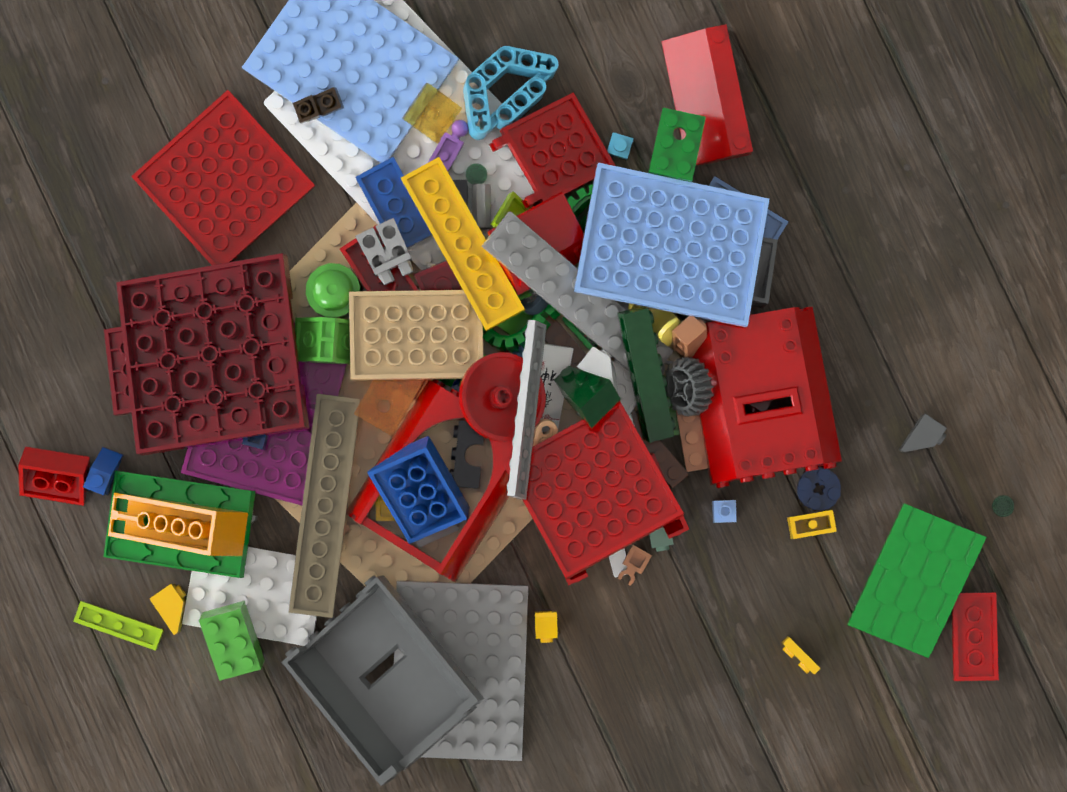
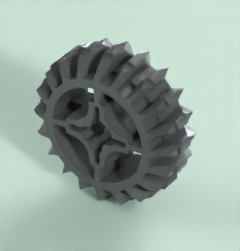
(688, 386)

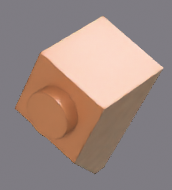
(689, 336)

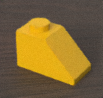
(171, 606)
(546, 626)

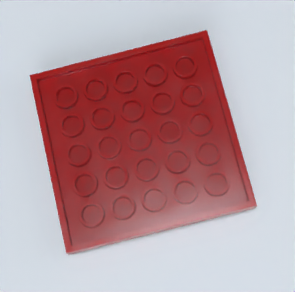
(223, 180)
(596, 491)

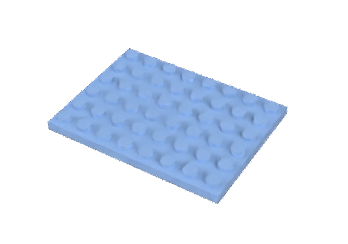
(363, 53)
(671, 245)

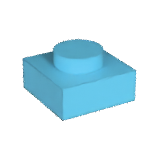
(620, 146)

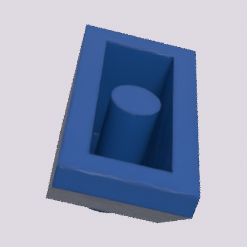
(103, 471)

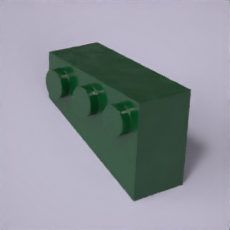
(587, 393)

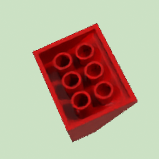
(557, 226)

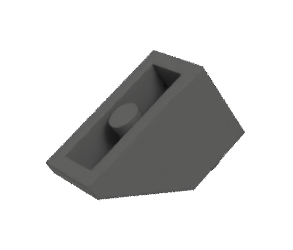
(924, 434)

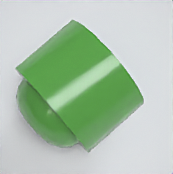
(330, 288)

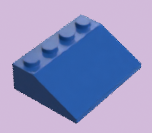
(419, 490)

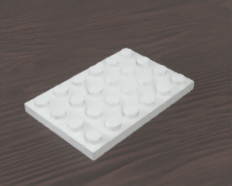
(266, 594)

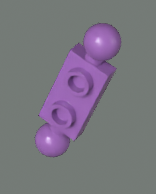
(450, 145)

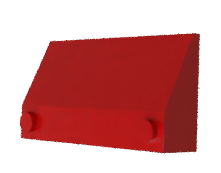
(707, 85)

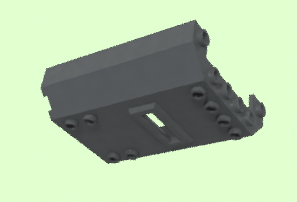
(405, 707)

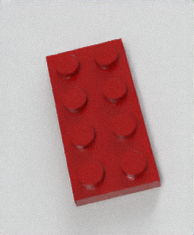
(975, 637)

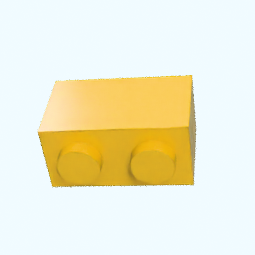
(811, 524)

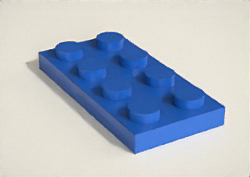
(391, 200)

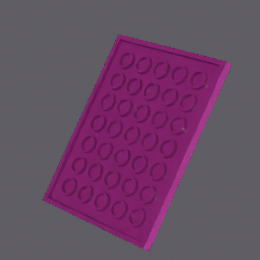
(283, 464)

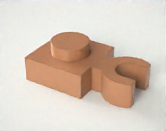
(636, 562)

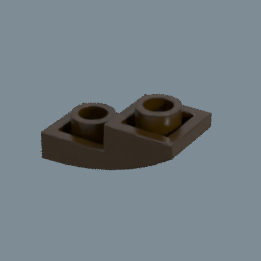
(318, 105)

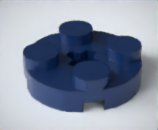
(815, 500)

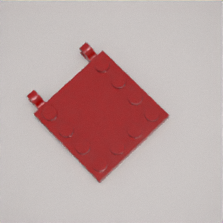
(554, 148)

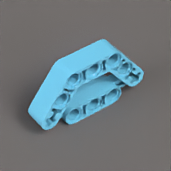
(538, 76)

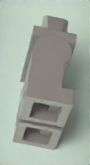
(388, 257)

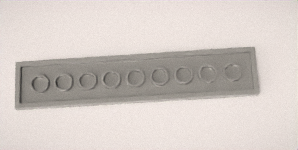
(554, 280)

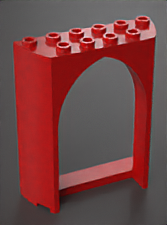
(430, 409)

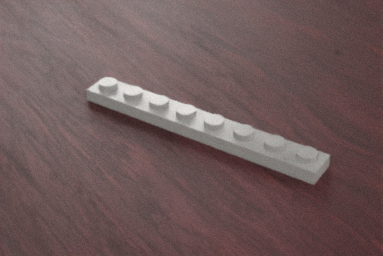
(527, 409)

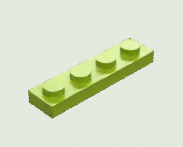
(118, 625)

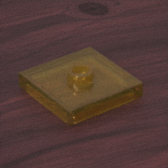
(431, 113)

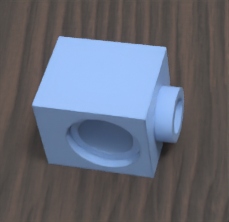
(724, 511)

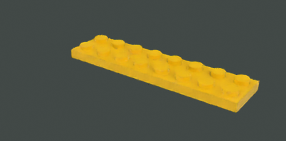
(461, 243)

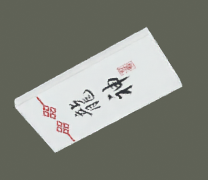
(554, 361)

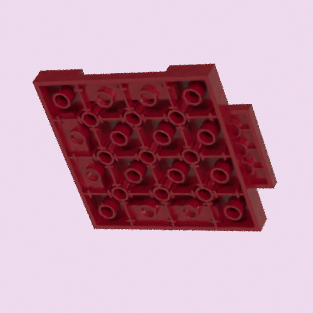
(207, 355)

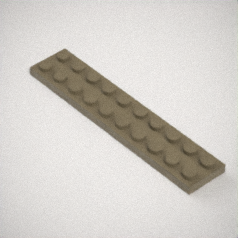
(324, 506)

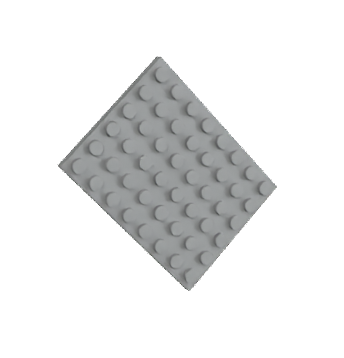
(486, 637)

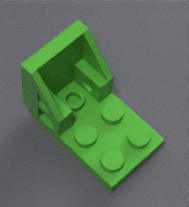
(323, 340)

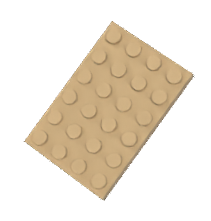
(412, 335)

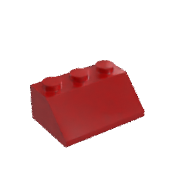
(53, 475)

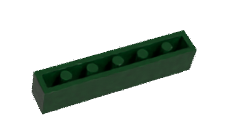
(646, 374)

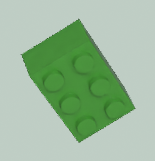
(231, 640)

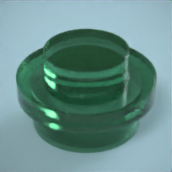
(476, 174)
(1003, 506)

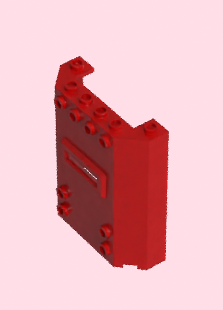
(759, 363)

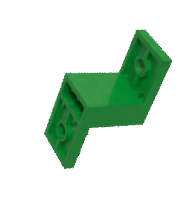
(672, 156)

